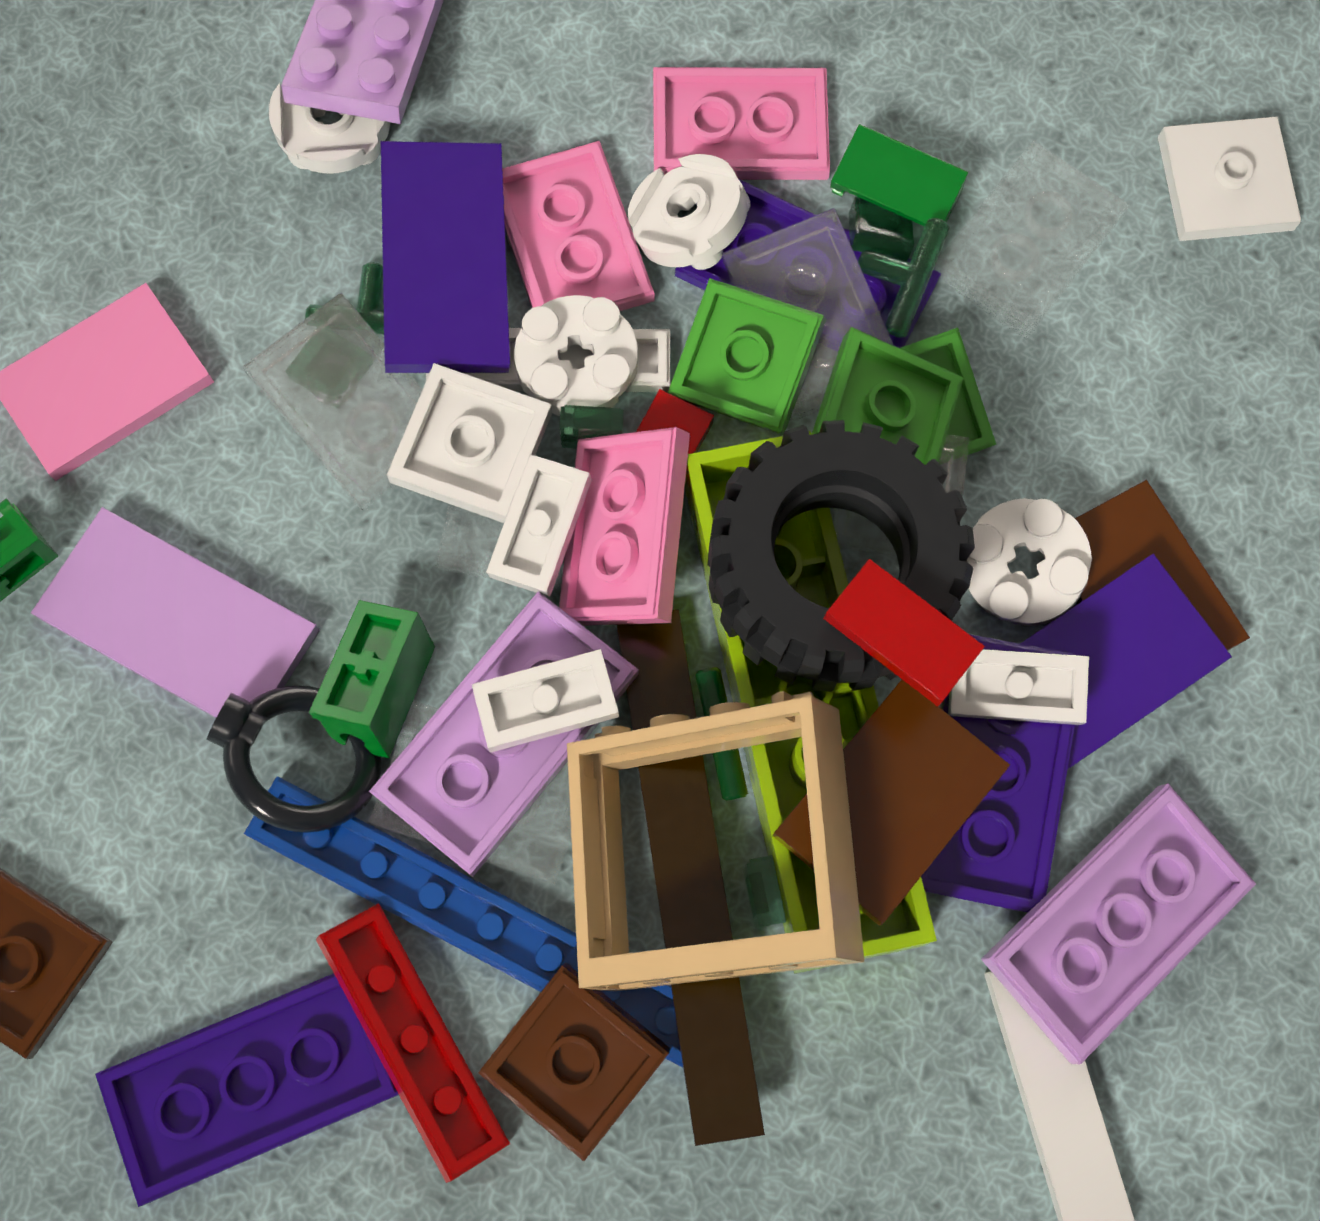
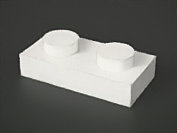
(539, 525)
(1023, 688)
(545, 700)

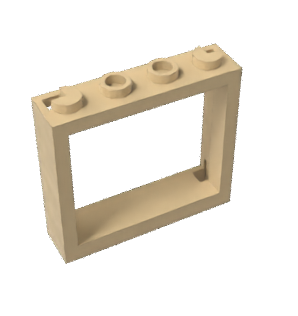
(599, 854)

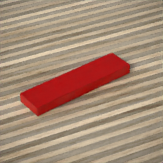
(412, 1042)

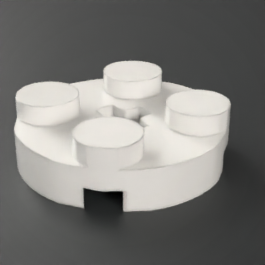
(324, 146)
(704, 233)
(569, 322)
(1039, 527)

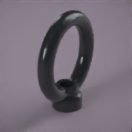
(236, 732)

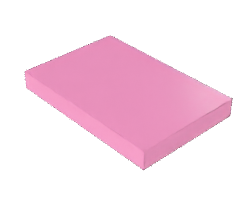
(753, 118)
(572, 230)
(100, 381)
(628, 529)

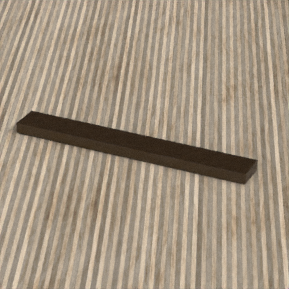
(691, 894)

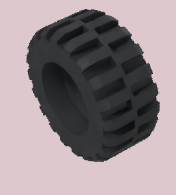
(845, 473)

